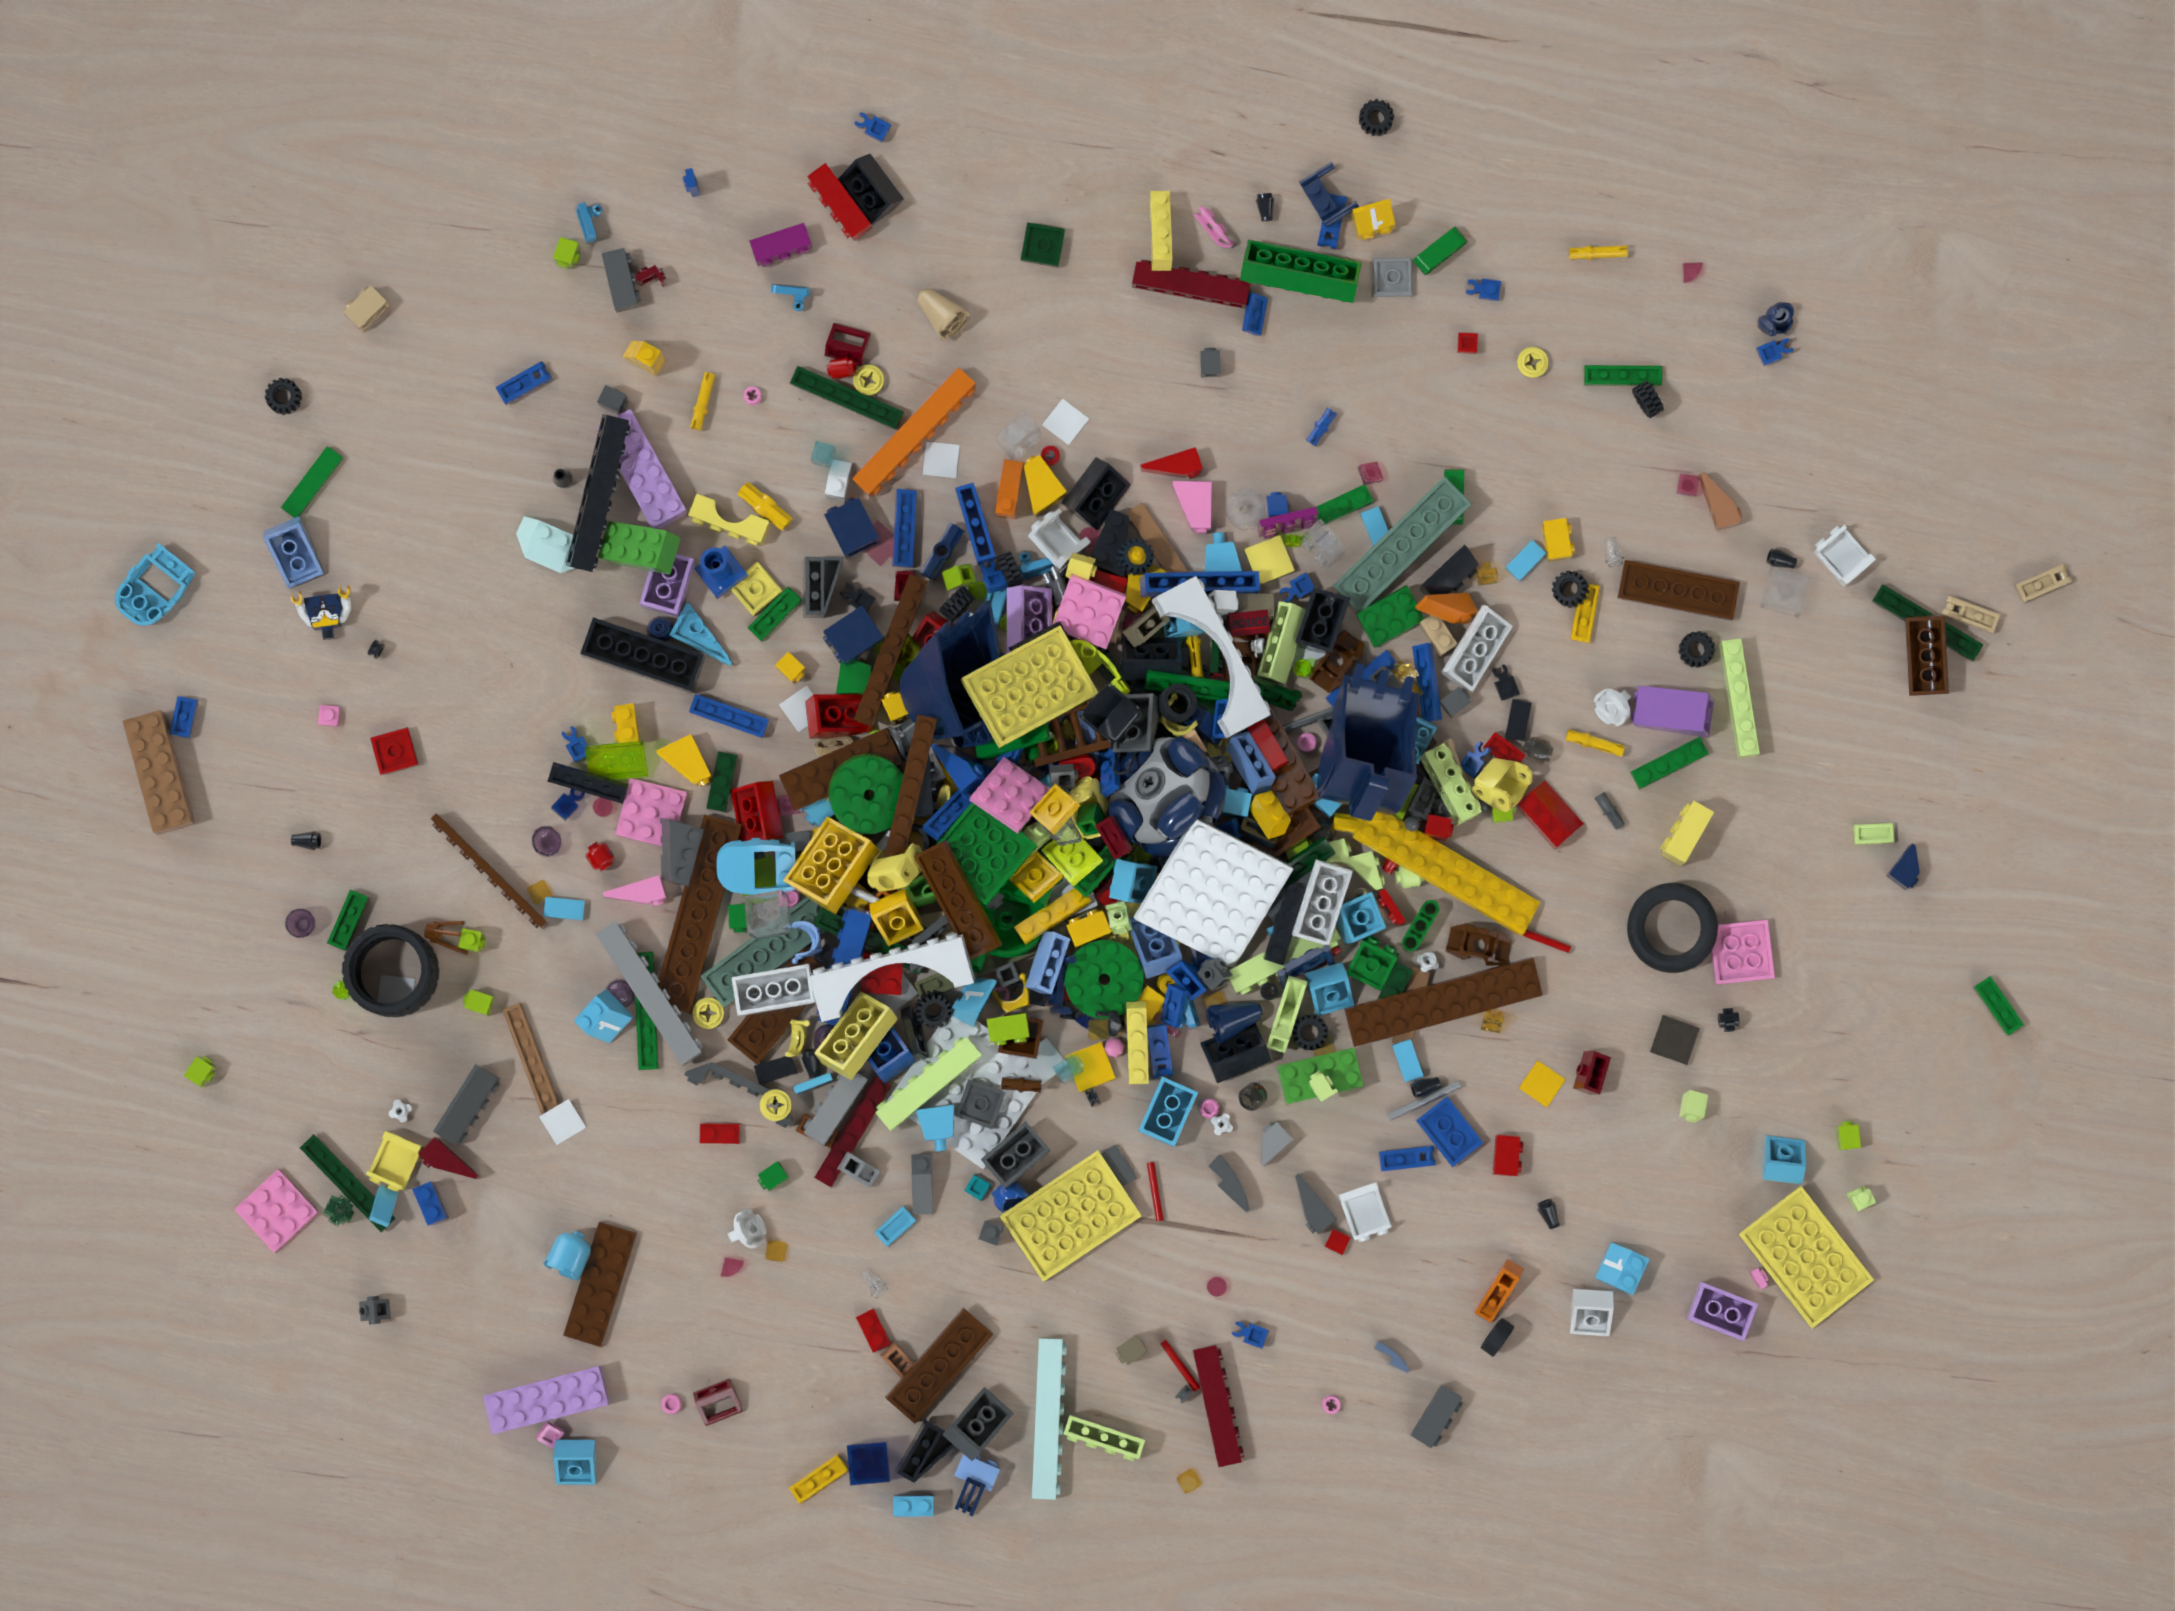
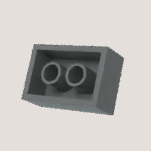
(978, 1424)

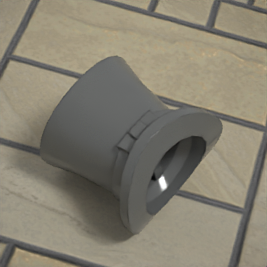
(902, 736)

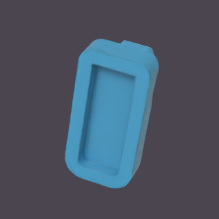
(584, 216)
(799, 292)
(1033, 569)
(1190, 1015)

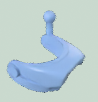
(814, 933)

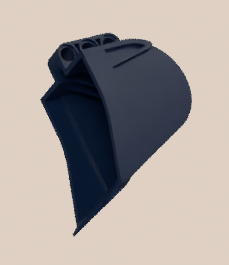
(933, 678)
(1370, 746)

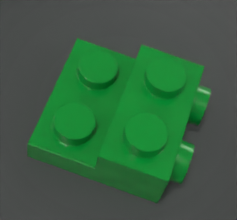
(1373, 962)

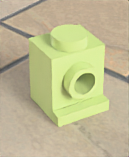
(1119, 918)
(1321, 1086)
(1861, 1198)

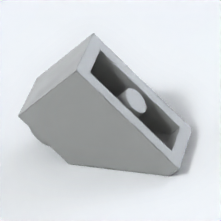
(1273, 1141)

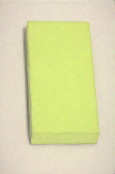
(1873, 833)

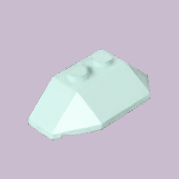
(544, 544)

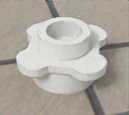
(1257, 645)
(1428, 956)
(405, 1111)
(1222, 1119)

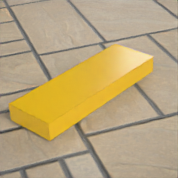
(1584, 616)
(818, 1479)

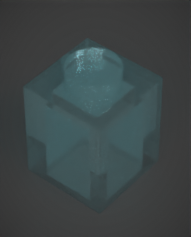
(823, 454)
(1068, 1068)

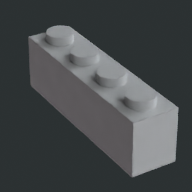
(834, 1108)

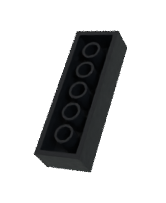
(642, 655)

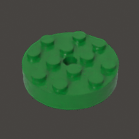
(848, 787)
(1104, 958)

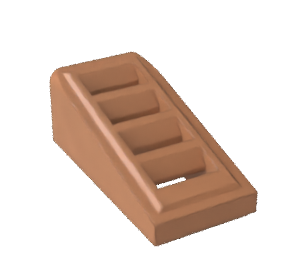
(888, 1351)

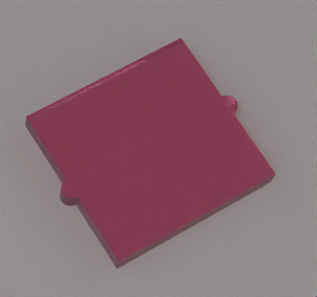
(884, 549)

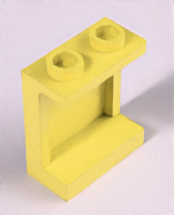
(394, 1161)

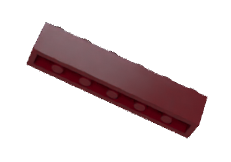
(1191, 285)
(1217, 1405)

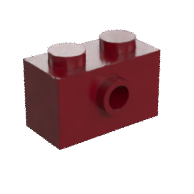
(1591, 1072)

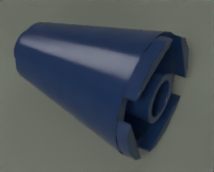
(1232, 1018)

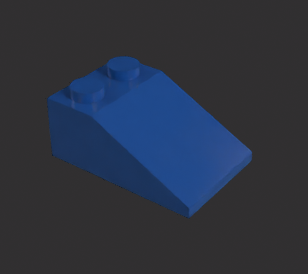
(963, 769)
(890, 1056)

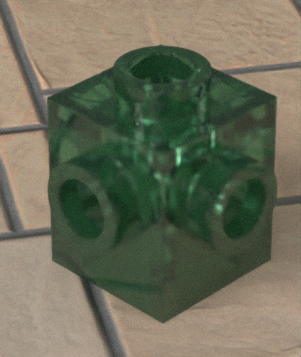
(331, 1210)

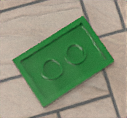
(1390, 616)

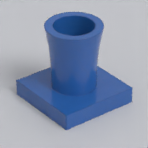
(720, 570)

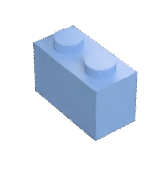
(978, 1470)

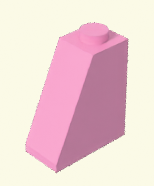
(1195, 503)

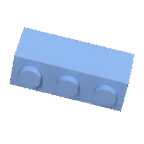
(1047, 962)

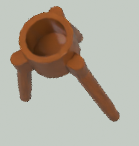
(434, 931)

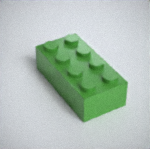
(639, 547)
(1339, 1066)

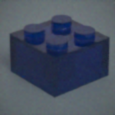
(868, 1463)

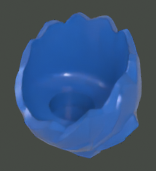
(1007, 1198)

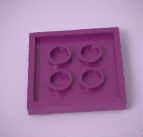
(1287, 522)

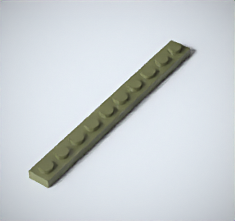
(941, 983)

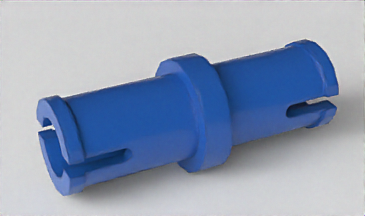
(1321, 427)

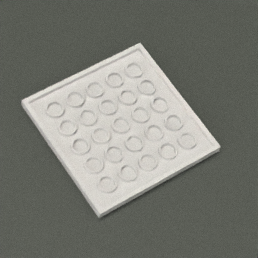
(1213, 892)
(970, 1138)

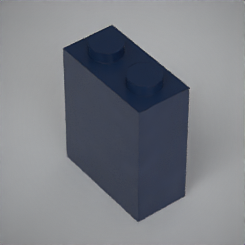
(852, 527)
(852, 636)

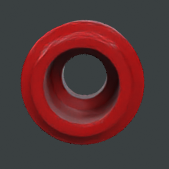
(841, 368)

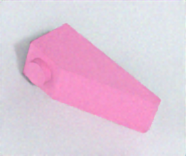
(644, 892)

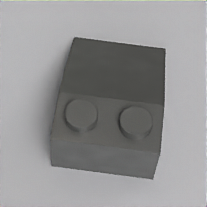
(1143, 730)

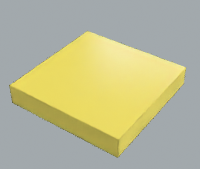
(1269, 559)
(756, 589)

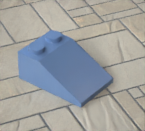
(293, 552)
(1154, 949)

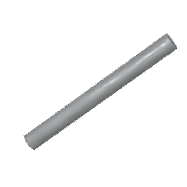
(1427, 1099)

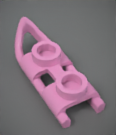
(1218, 229)

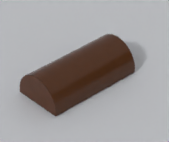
(1927, 655)

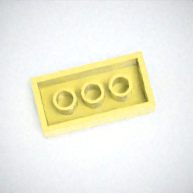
(856, 1035)

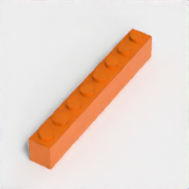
(914, 432)

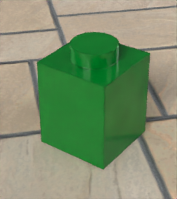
(1088, 817)
(737, 918)
(772, 1176)

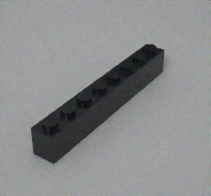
(597, 493)

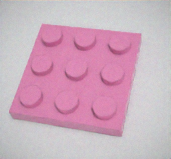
(1090, 611)
(1009, 794)
(644, 807)
(1742, 953)
(276, 1210)

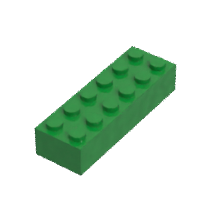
(1300, 271)

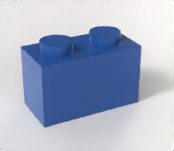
(430, 1203)

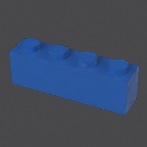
(975, 523)

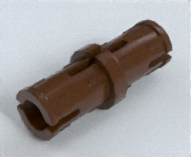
(1021, 1084)

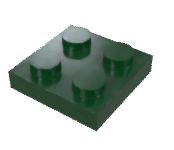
(1042, 245)

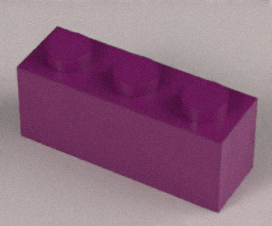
(781, 245)

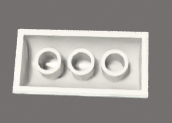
(1476, 648)
(1322, 902)
(773, 990)

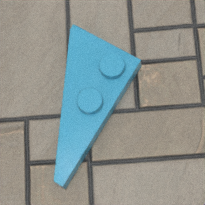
(695, 634)

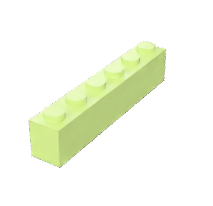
(1739, 698)
(1258, 970)
(928, 1084)

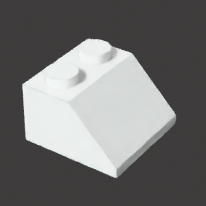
(1591, 1312)

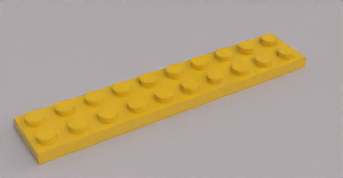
(1448, 871)

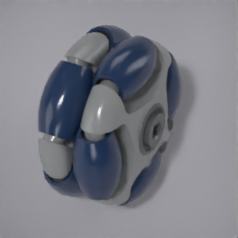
(1166, 794)

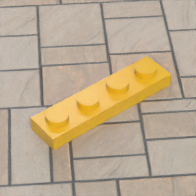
(1051, 915)

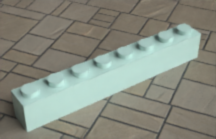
(1047, 1419)

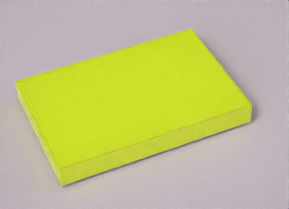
(1073, 859)

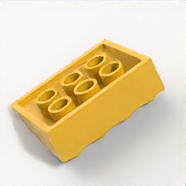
(831, 865)

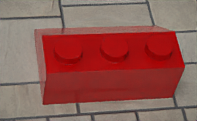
(757, 798)
(1549, 814)

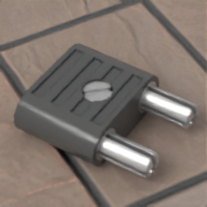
(1058, 586)

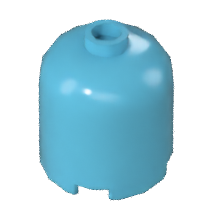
(569, 1255)

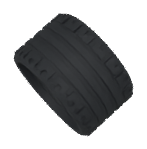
(363, 944)

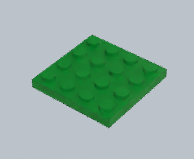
(987, 851)

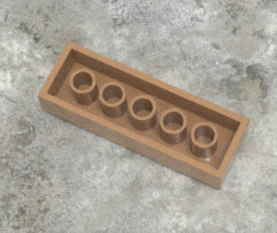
(158, 772)

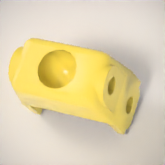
(1502, 783)
(1086, 792)
(894, 871)

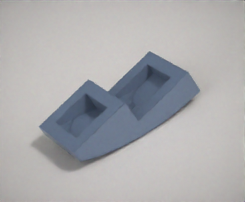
(1396, 1360)

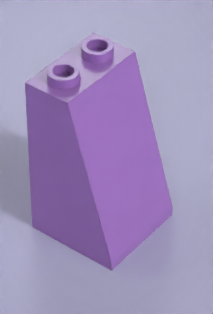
(1673, 711)

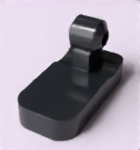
(1251, 830)

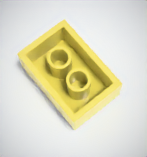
(1686, 832)

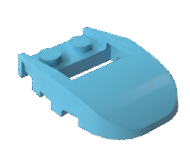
(142, 603)
(737, 869)

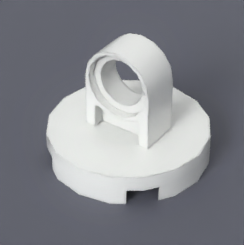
(1612, 706)
(748, 1229)

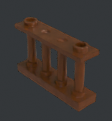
(1063, 751)

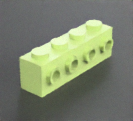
(1281, 643)
(1450, 784)
(1105, 1437)

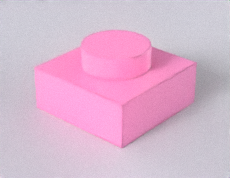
(329, 715)
(1759, 1278)
(549, 1434)

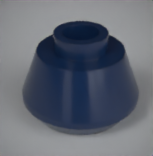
(664, 632)

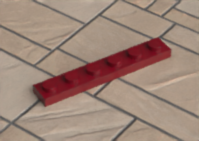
(853, 1130)

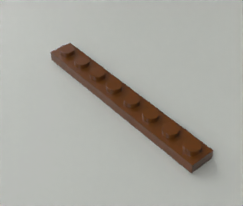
(891, 650)
(911, 785)
(494, 878)

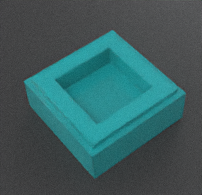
(977, 1187)

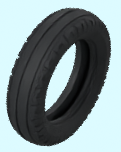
(1660, 894)

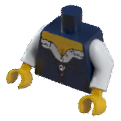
(324, 611)

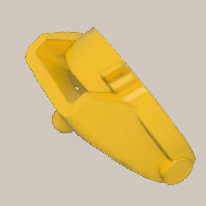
(1023, 1000)

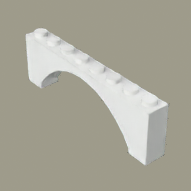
(1191, 604)
(944, 956)

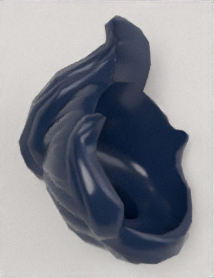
(1777, 319)

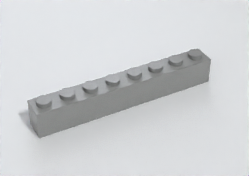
(649, 993)

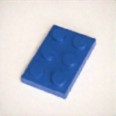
(1449, 1131)

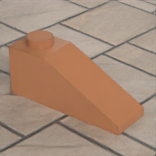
(1721, 506)

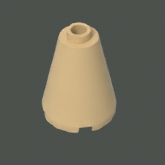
(943, 314)

